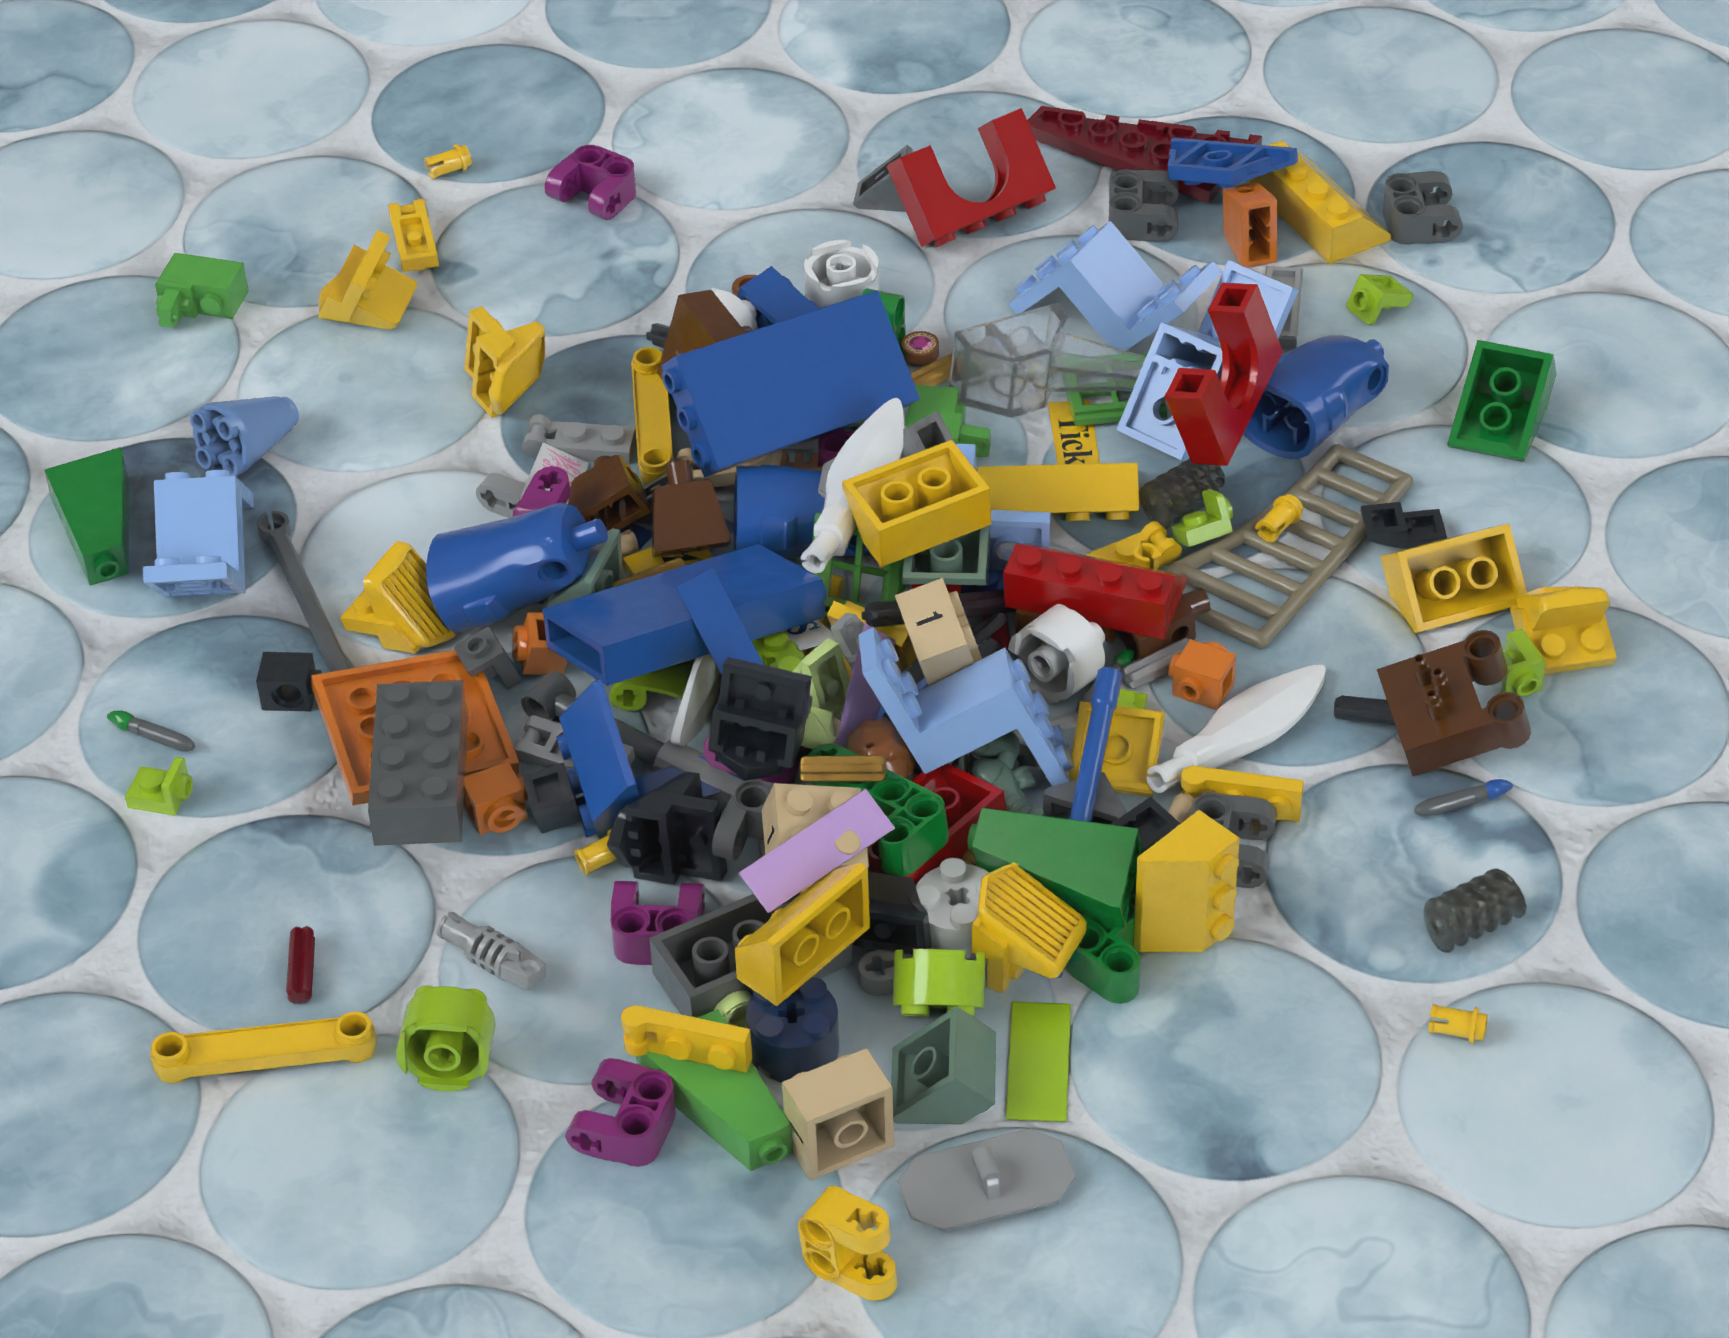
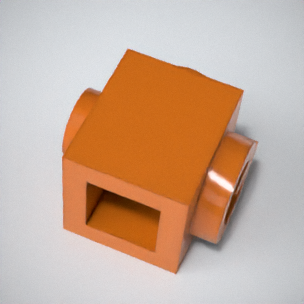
(531, 647)
(1203, 673)
(495, 799)

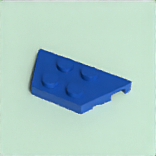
(1224, 162)

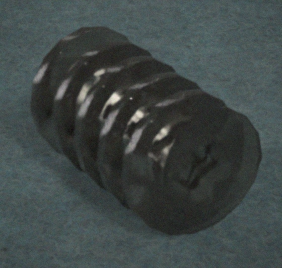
(1179, 491)
(1473, 907)

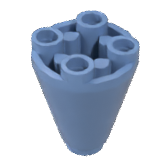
(241, 431)

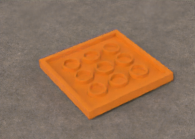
(349, 705)

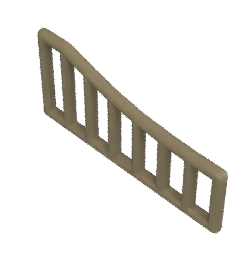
(1320, 570)

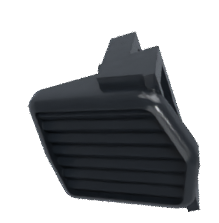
(759, 718)
(669, 833)

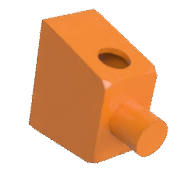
(1252, 212)

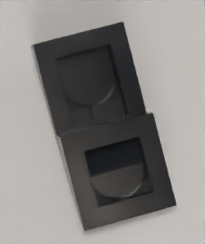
(1392, 527)

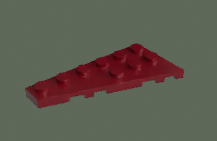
(1123, 144)

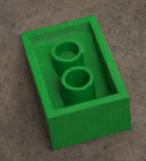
(1503, 400)

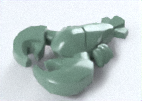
(1000, 773)

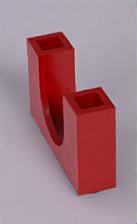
(939, 212)
(1216, 412)

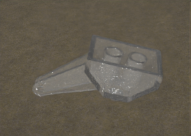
(1025, 357)

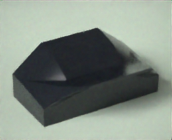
(895, 915)

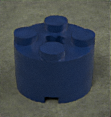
(796, 1033)

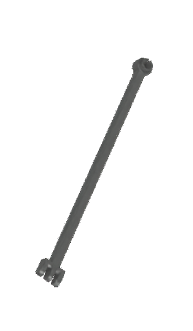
(302, 588)

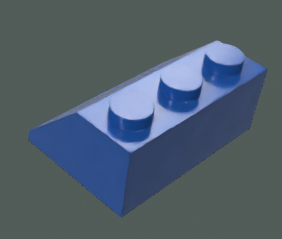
(598, 758)

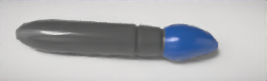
(1490, 790)

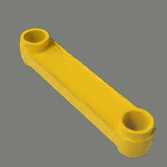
(651, 415)
(263, 1047)

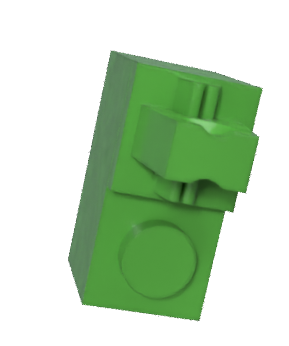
(199, 286)
(953, 413)

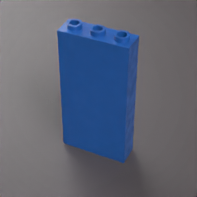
(788, 383)
(649, 628)

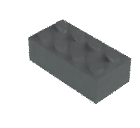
(418, 763)
(698, 957)

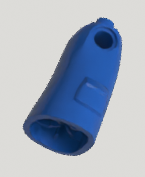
(1316, 393)
(778, 509)
(508, 564)

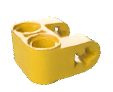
(841, 1250)

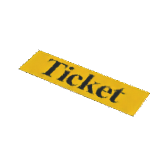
(1072, 442)

